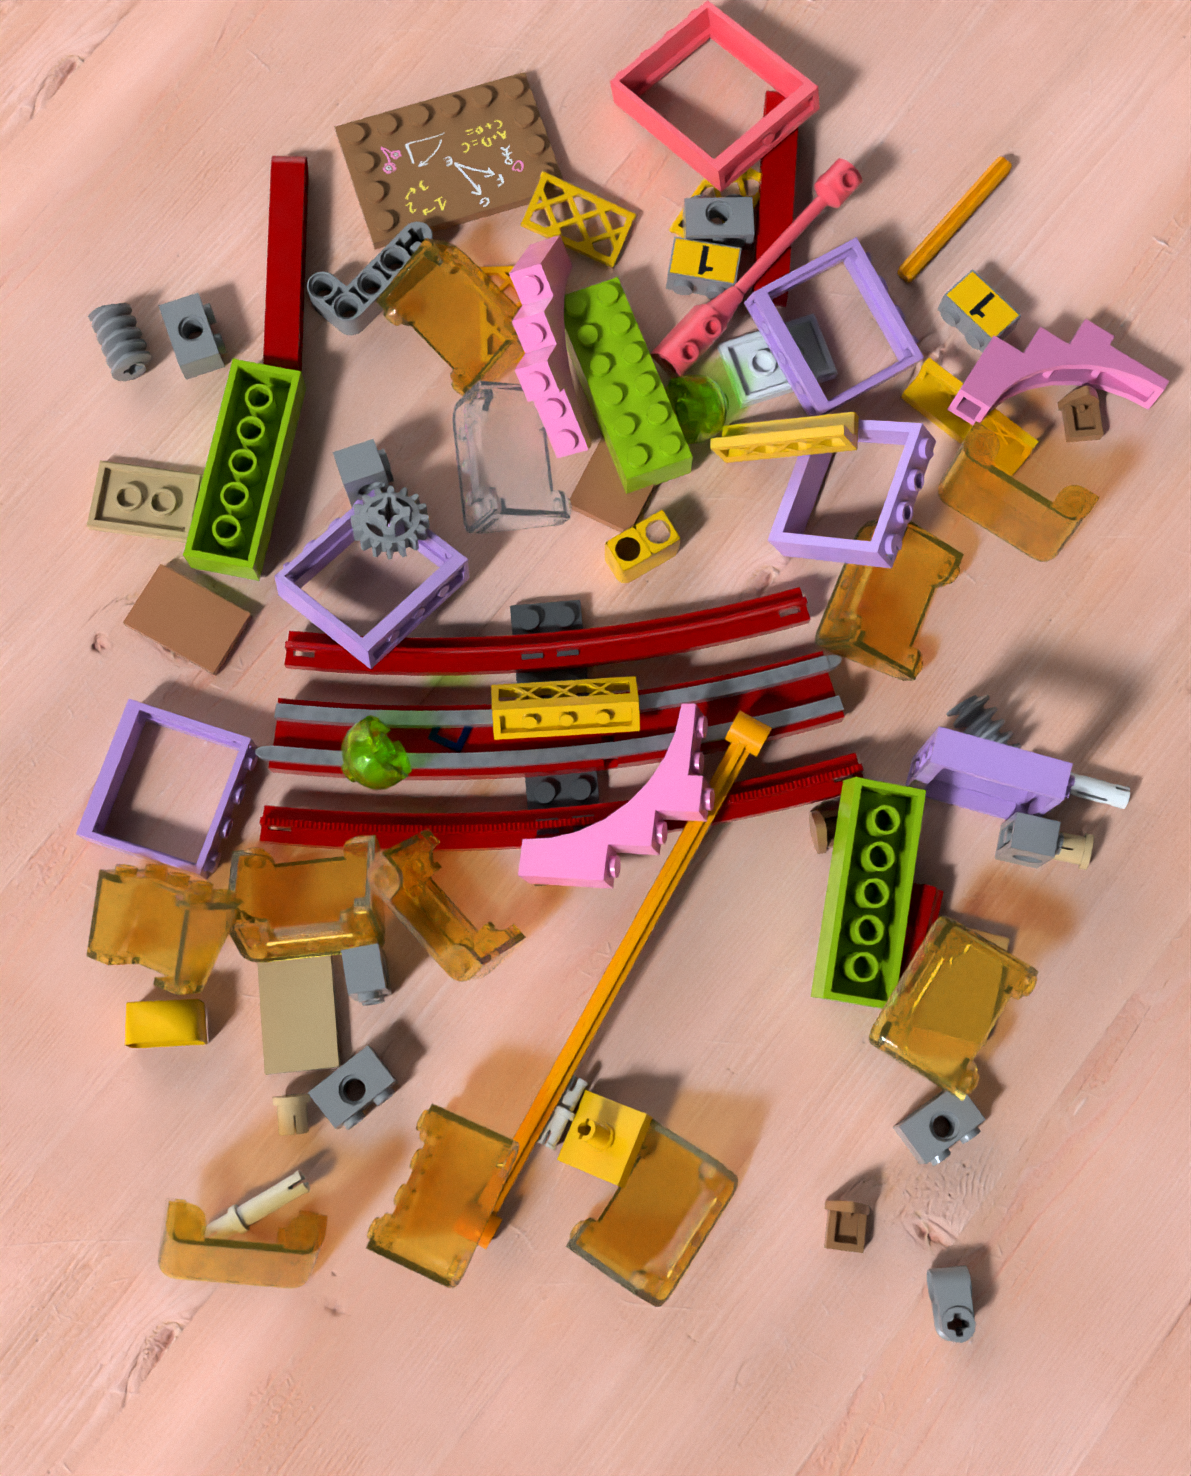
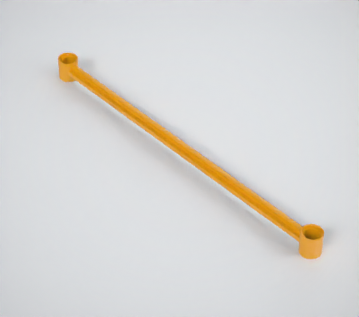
(745, 738)

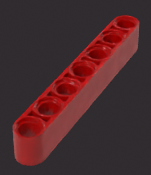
(776, 201)
(286, 262)

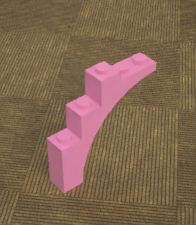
(1051, 361)
(544, 369)
(638, 827)

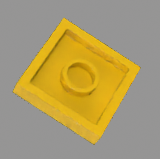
(604, 1138)

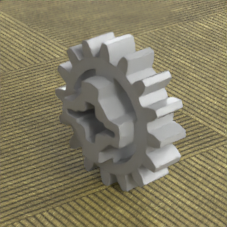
(405, 529)

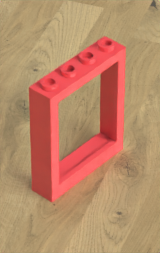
(679, 43)

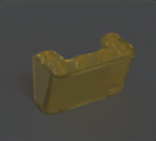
(161, 924)
(445, 1198)

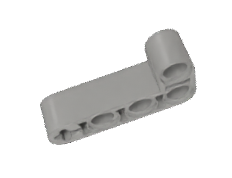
(375, 274)

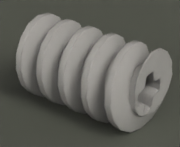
(120, 340)
(979, 720)

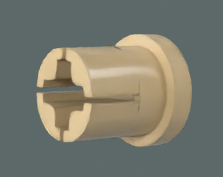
(1077, 851)
(292, 1113)

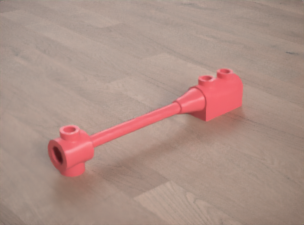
(708, 321)

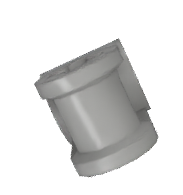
(951, 1295)

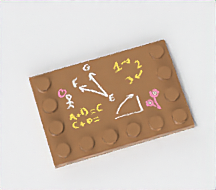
(449, 158)

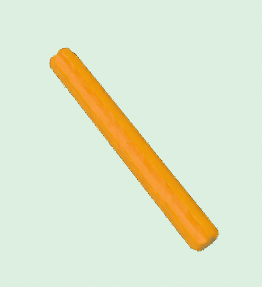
(954, 219)

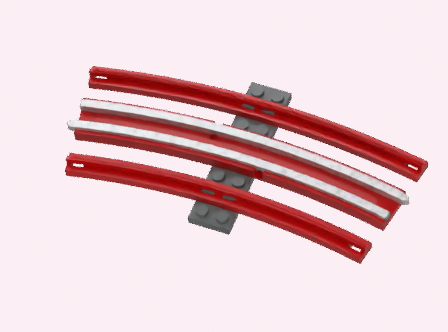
(557, 770)

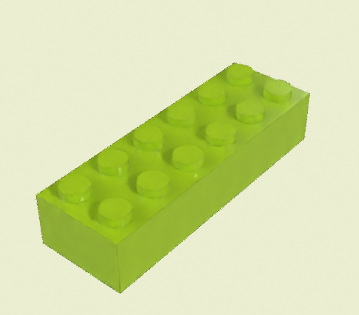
(624, 387)
(245, 470)
(868, 892)

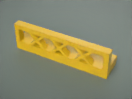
(932, 395)
(787, 437)
(565, 712)

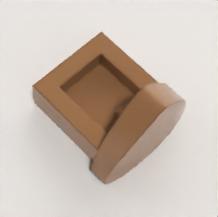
(1081, 415)
(823, 829)
(846, 1225)

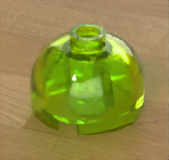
(698, 406)
(372, 756)

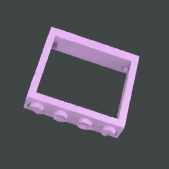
(785, 350)
(804, 484)
(400, 622)
(115, 768)
(988, 775)

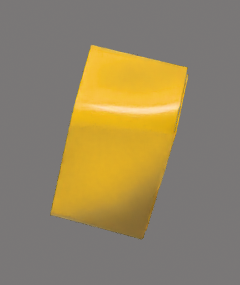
(630, 570)
(165, 1023)

